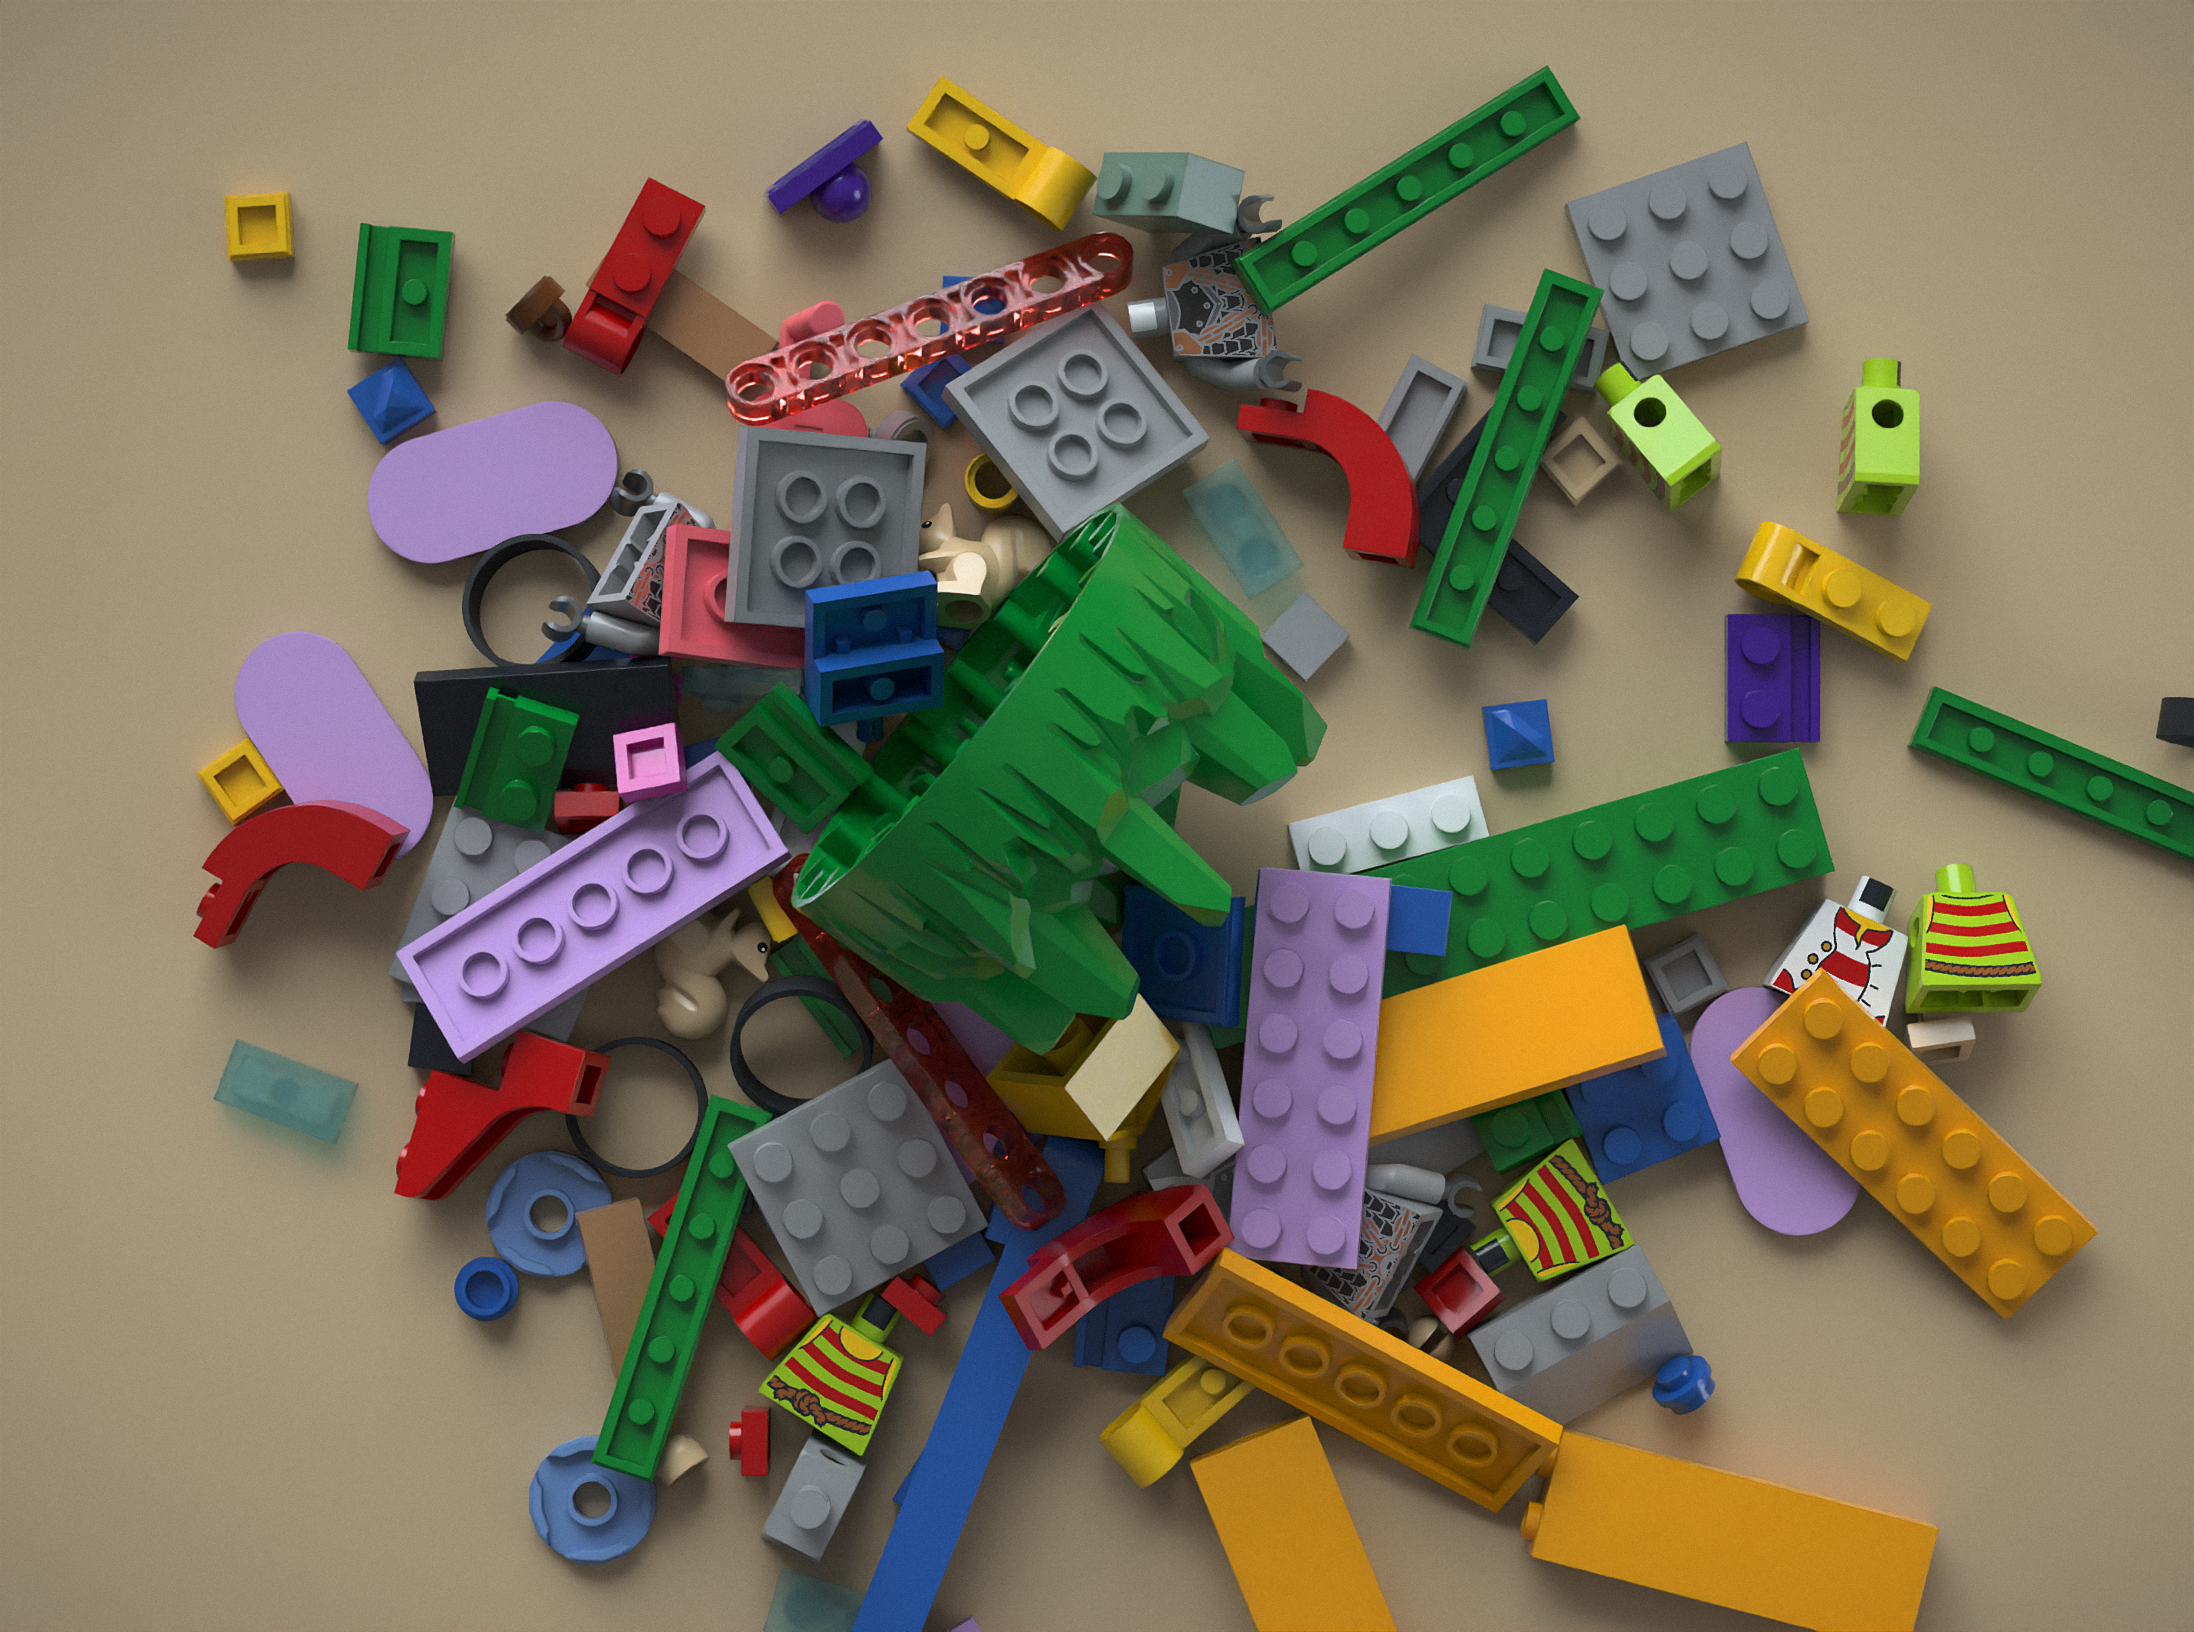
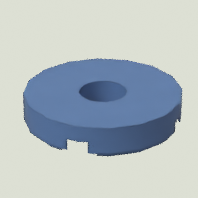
(512, 1205)
(566, 1527)

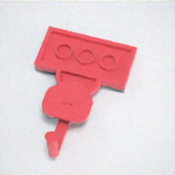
(699, 556)

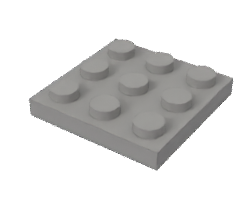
(1687, 262)
(1075, 417)
(818, 516)
(468, 864)
(857, 1186)

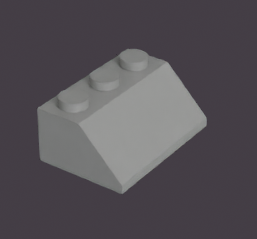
(1582, 1337)

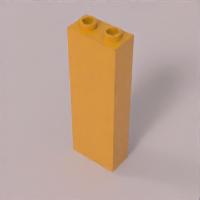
(1511, 1034)
(1290, 1532)
(1727, 1537)

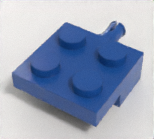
(872, 651)
(1644, 1111)

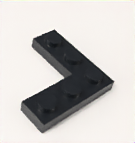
(1524, 588)

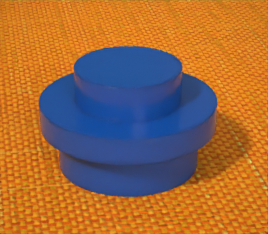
(486, 1288)
(1683, 1384)

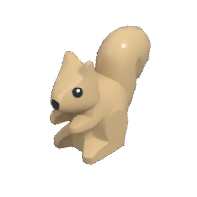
(976, 574)
(690, 958)

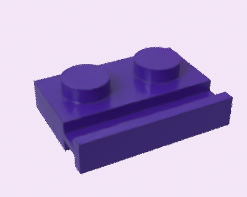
(1772, 678)

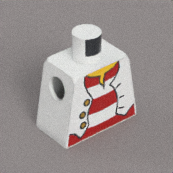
(1849, 947)

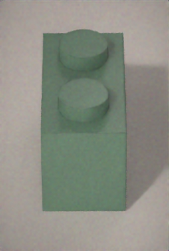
(1168, 192)

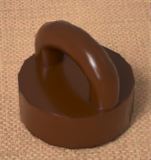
(541, 297)

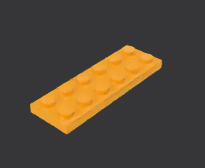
(1913, 1143)
(1362, 1380)

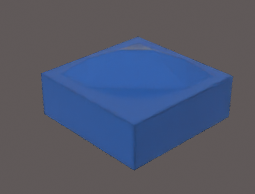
(391, 401)
(1518, 734)

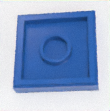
(1183, 966)

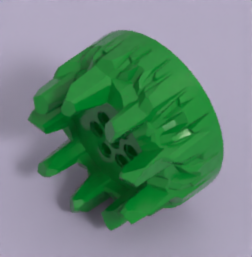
(1055, 762)

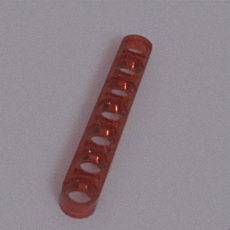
(913, 350)
(929, 1073)

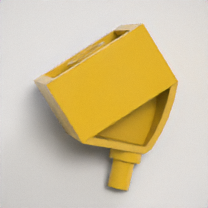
(1093, 1083)

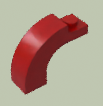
(1383, 496)
(326, 833)
(1128, 1243)

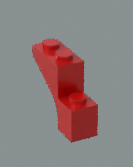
(467, 1119)

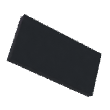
(607, 695)

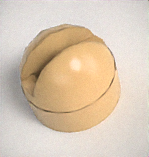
(1420, 1332)
(681, 1459)

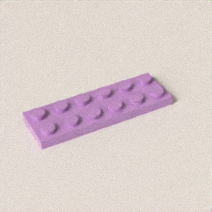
(592, 907)
(1309, 1067)

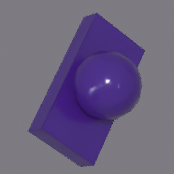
(835, 184)

